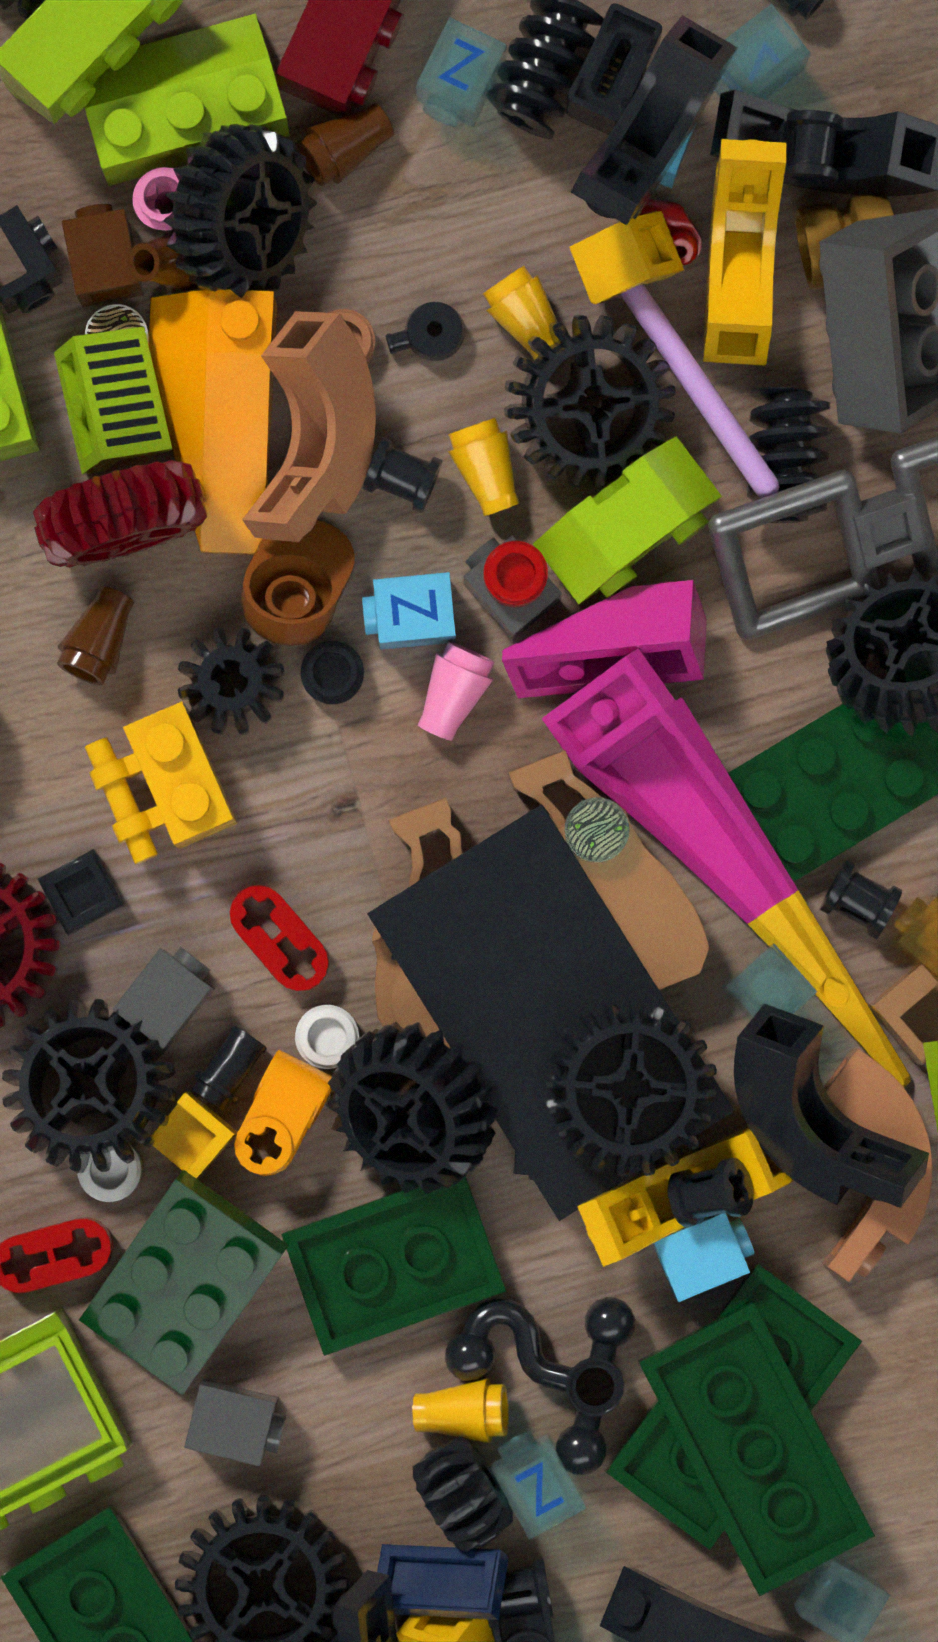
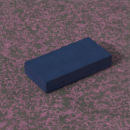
(445, 1580)

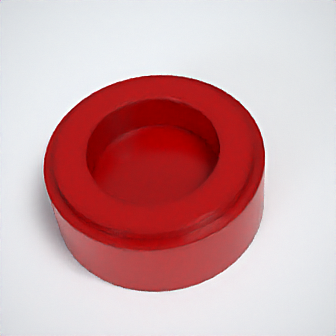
(515, 574)

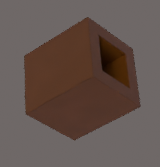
(99, 254)

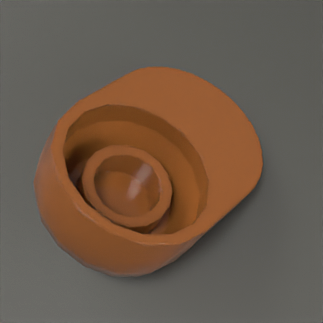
(297, 585)

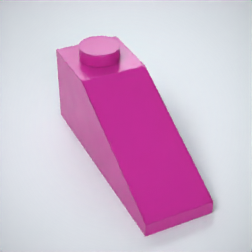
(656, 618)

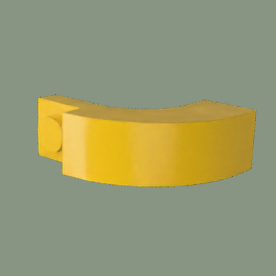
(742, 251)
(639, 1207)

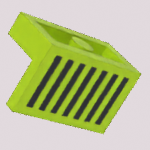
(112, 398)

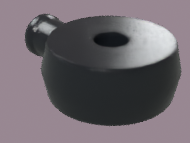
(421, 343)

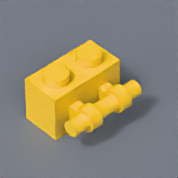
(177, 774)

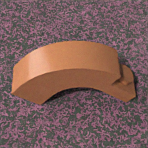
(331, 425)
(880, 1104)

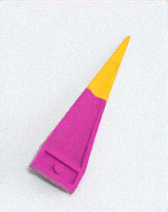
(663, 771)

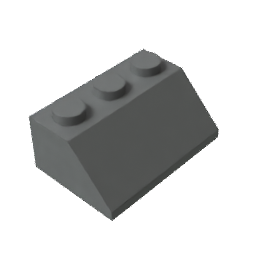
(883, 319)

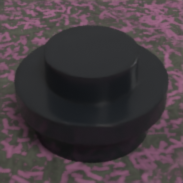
(332, 672)

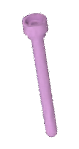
(701, 391)

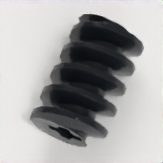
(541, 62)
(788, 439)

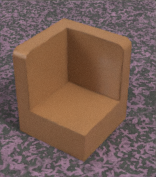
(910, 1011)

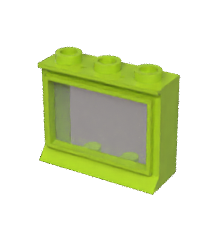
(52, 1417)

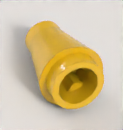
(521, 307)
(485, 464)
(466, 1410)

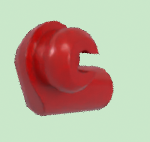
(682, 229)

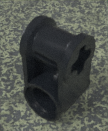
(525, 1614)

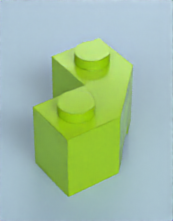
(608, 534)

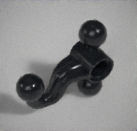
(607, 1324)

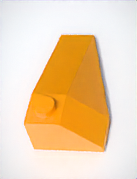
(218, 401)

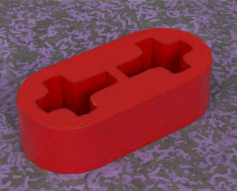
(267, 948)
(57, 1269)

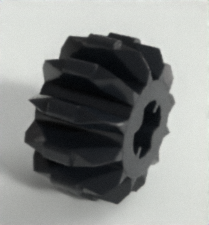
(213, 692)
(462, 1494)

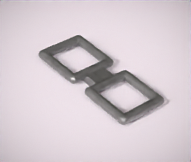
(871, 529)

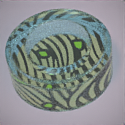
(596, 830)

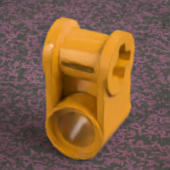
(286, 1102)

